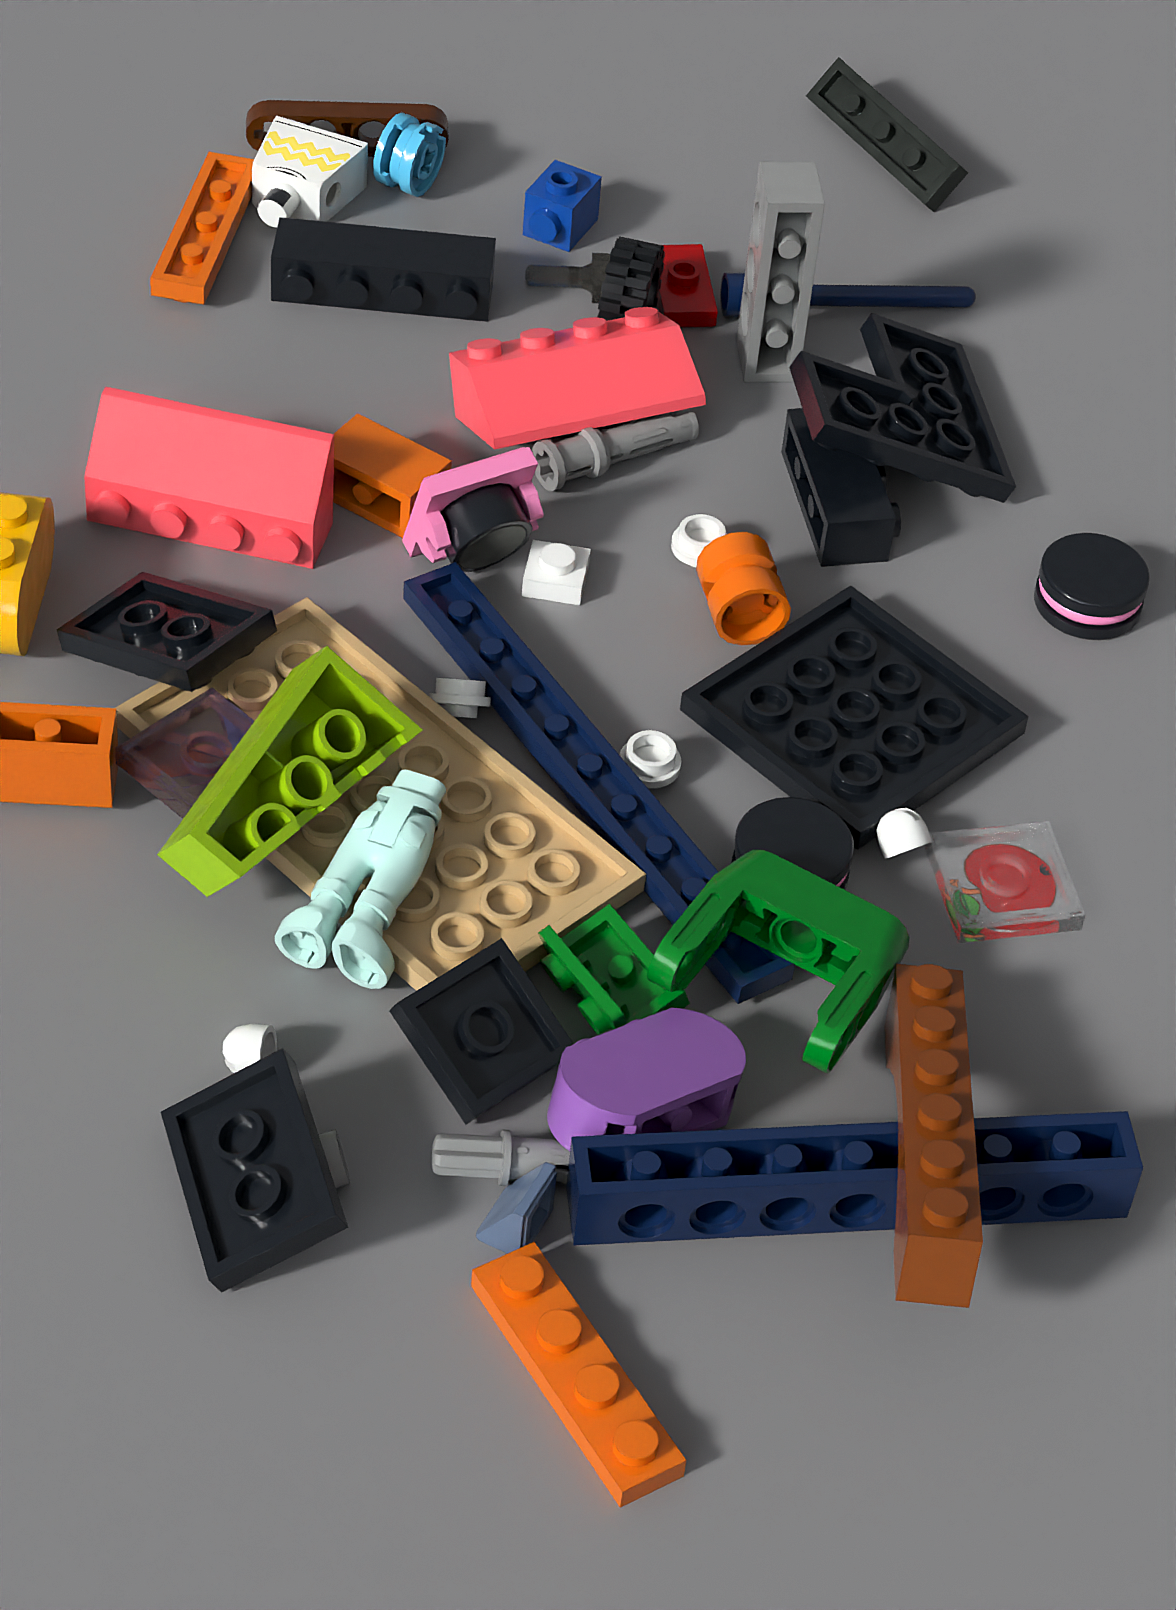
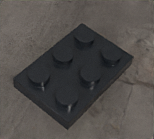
(167, 631)
(253, 1170)

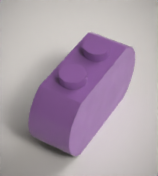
(648, 1078)

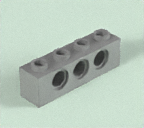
(779, 269)

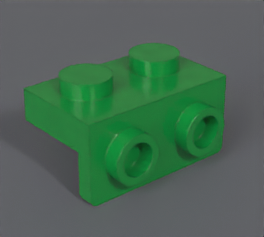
(607, 970)

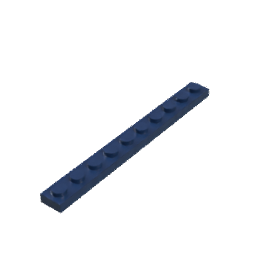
(583, 764)

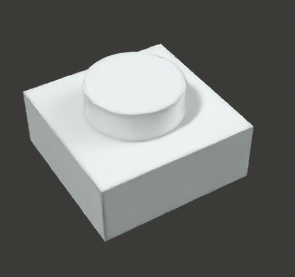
(556, 572)

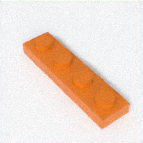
(204, 229)
(578, 1374)

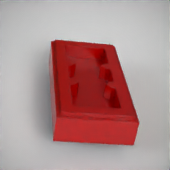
(686, 287)

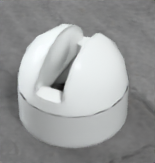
(901, 832)
(248, 1045)

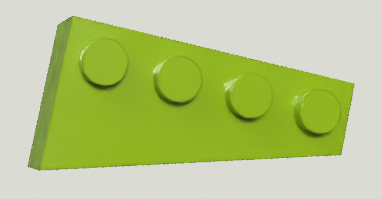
(292, 763)

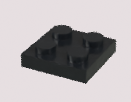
(482, 1030)

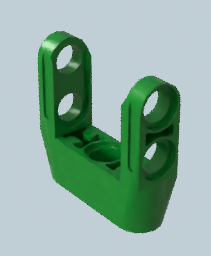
(800, 922)

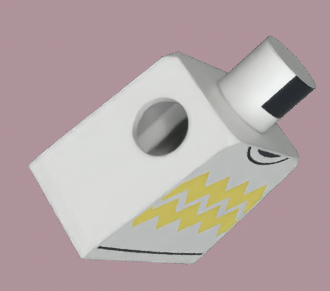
(306, 172)

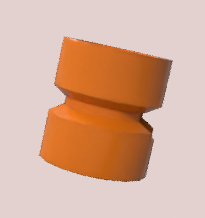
(743, 588)

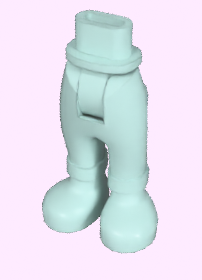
(384, 843)

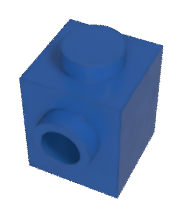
(561, 205)

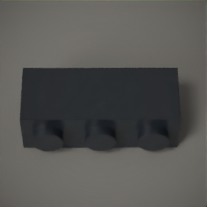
(839, 498)

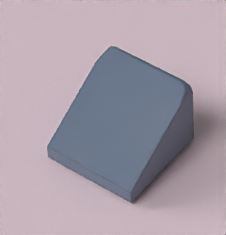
(520, 1210)

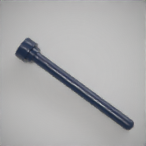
(859, 295)

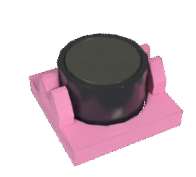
(476, 511)

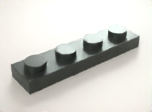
(886, 134)

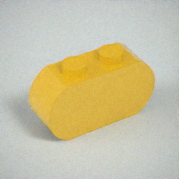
(25, 566)

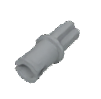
(496, 1156)

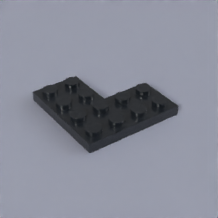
(912, 415)

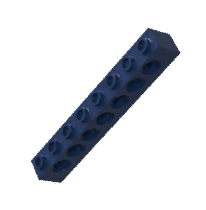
(837, 1178)

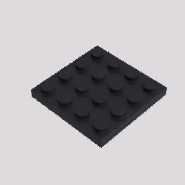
(853, 713)

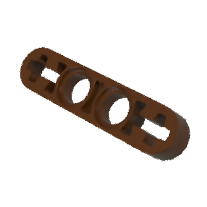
(345, 117)

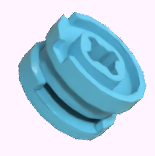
(409, 154)

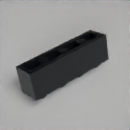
(382, 269)

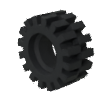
(631, 277)

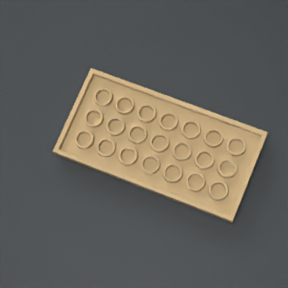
(499, 856)

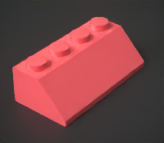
(574, 378)
(210, 477)

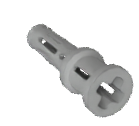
(594, 450)

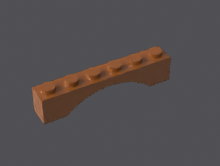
(937, 1182)

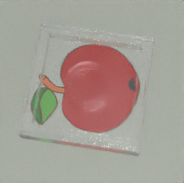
(1004, 882)

